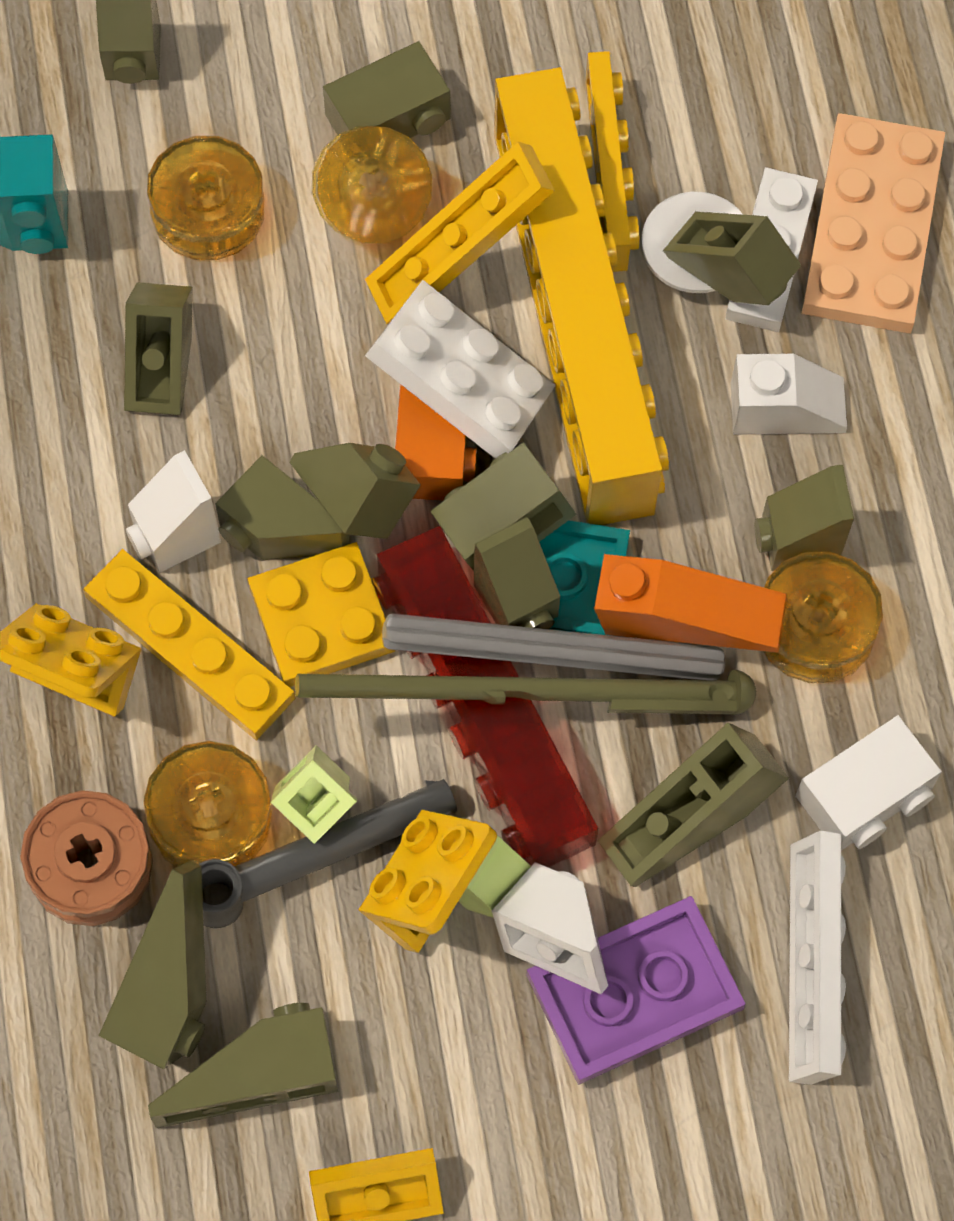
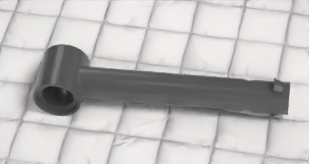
(305, 857)

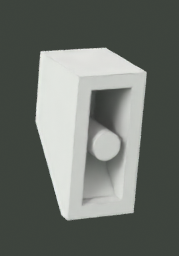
(785, 396)
(173, 515)
(552, 926)

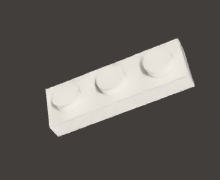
(787, 203)

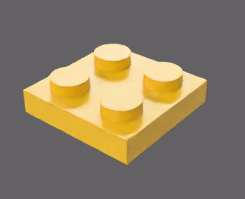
(320, 613)

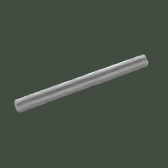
(552, 647)

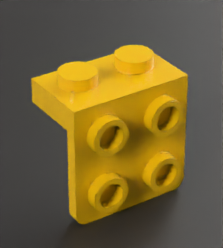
(70, 657)
(426, 876)

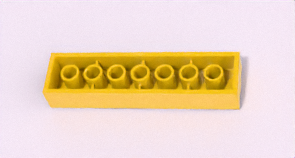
(581, 306)

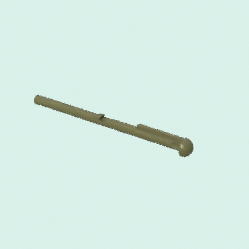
(623, 695)

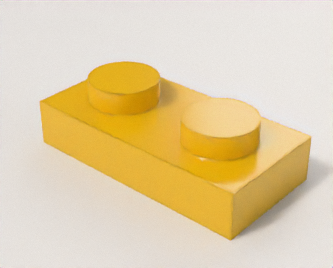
(378, 1189)

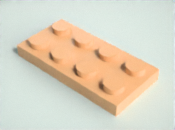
(874, 223)

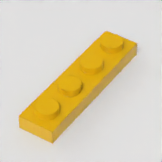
(608, 142)
(462, 229)
(189, 644)

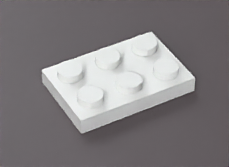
(461, 370)

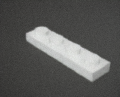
(815, 959)

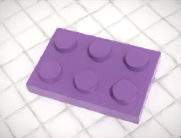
(660, 988)

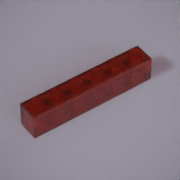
(506, 740)

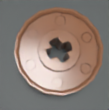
(59, 877)

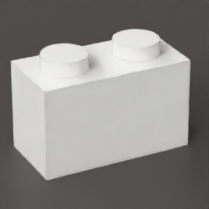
(870, 784)

